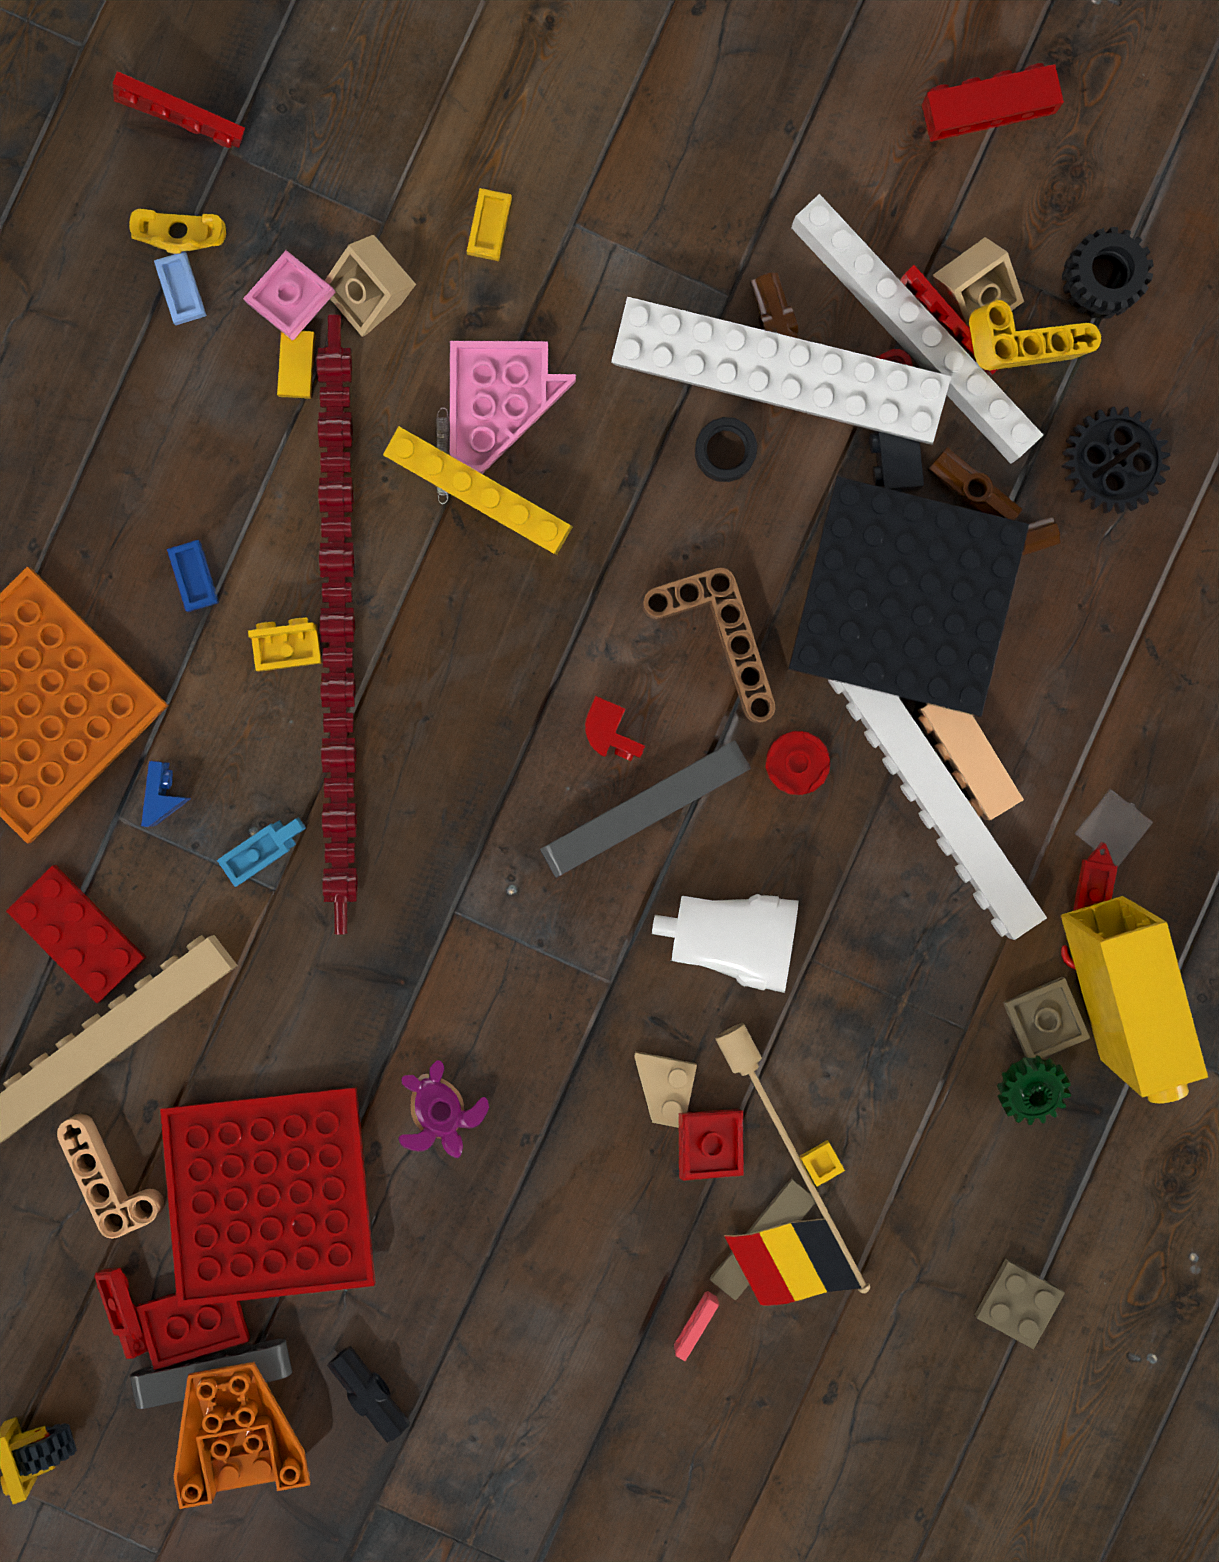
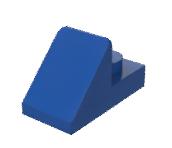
(156, 802)

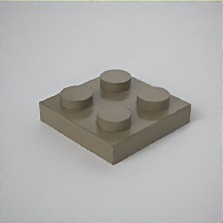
(1046, 1019)
(1019, 1303)

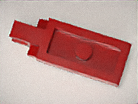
(121, 1311)

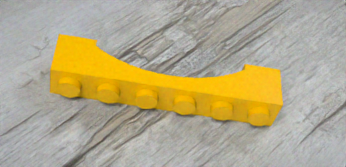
(477, 490)

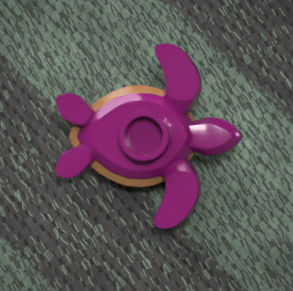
(439, 1112)

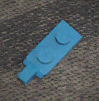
(260, 850)

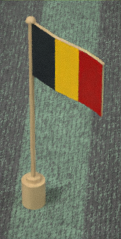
(797, 1256)

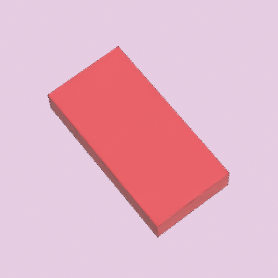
(696, 1325)

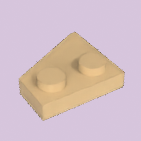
(666, 1086)

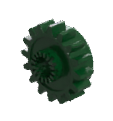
(1033, 1089)

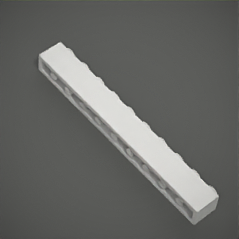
(915, 328)
(945, 809)

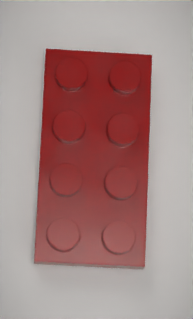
(76, 934)

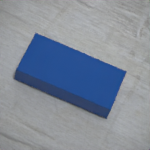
(193, 576)

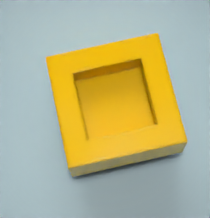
(822, 1163)

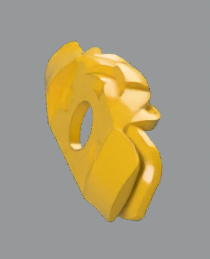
(154, 229)

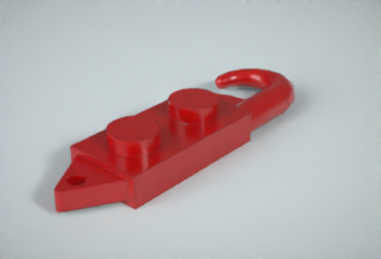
(1094, 885)

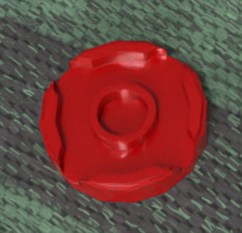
(797, 763)

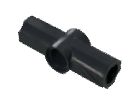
(368, 1394)

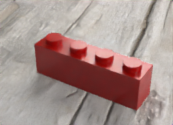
(992, 101)

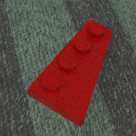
(174, 110)
(940, 309)

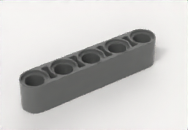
(169, 1383)

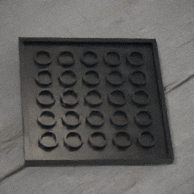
(908, 596)

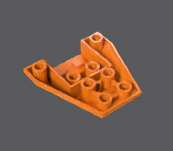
(234, 1437)

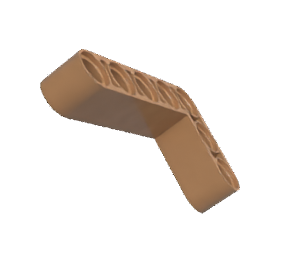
(726, 631)

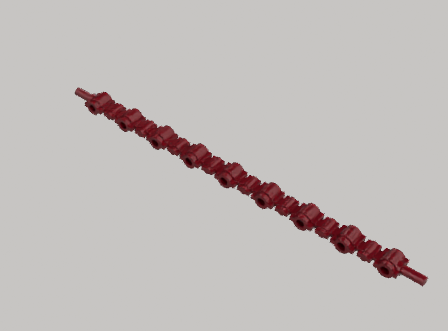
(337, 624)

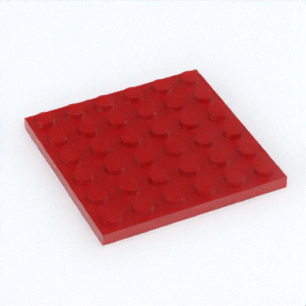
(267, 1197)

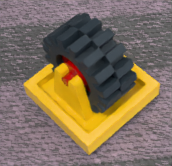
(30, 1455)

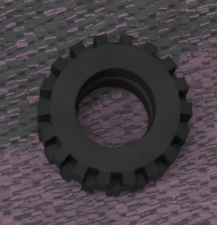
(1129, 259)

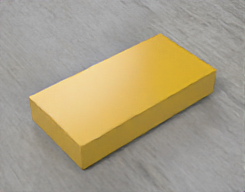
(489, 224)
(296, 365)

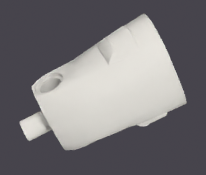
(735, 937)

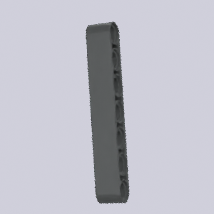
(645, 808)

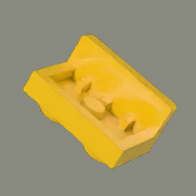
(285, 645)

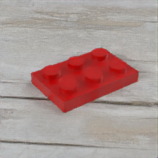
(190, 1331)

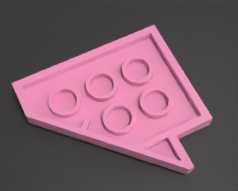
(498, 396)

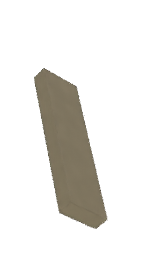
(788, 1206)

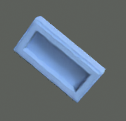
(180, 288)

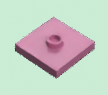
(289, 295)

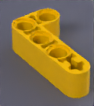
(1009, 344)

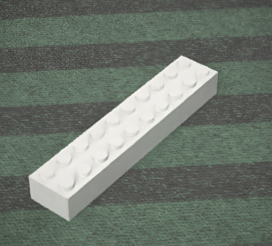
(781, 370)

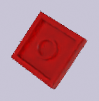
(711, 1144)

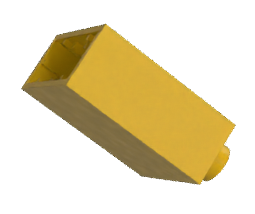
(1135, 998)

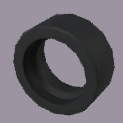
(737, 427)

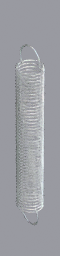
(445, 440)

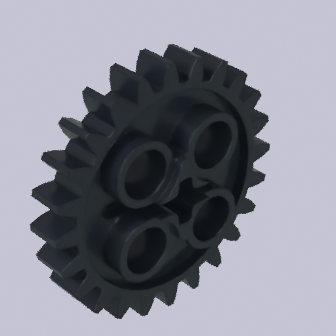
(1099, 436)

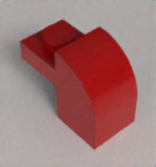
(601, 730)

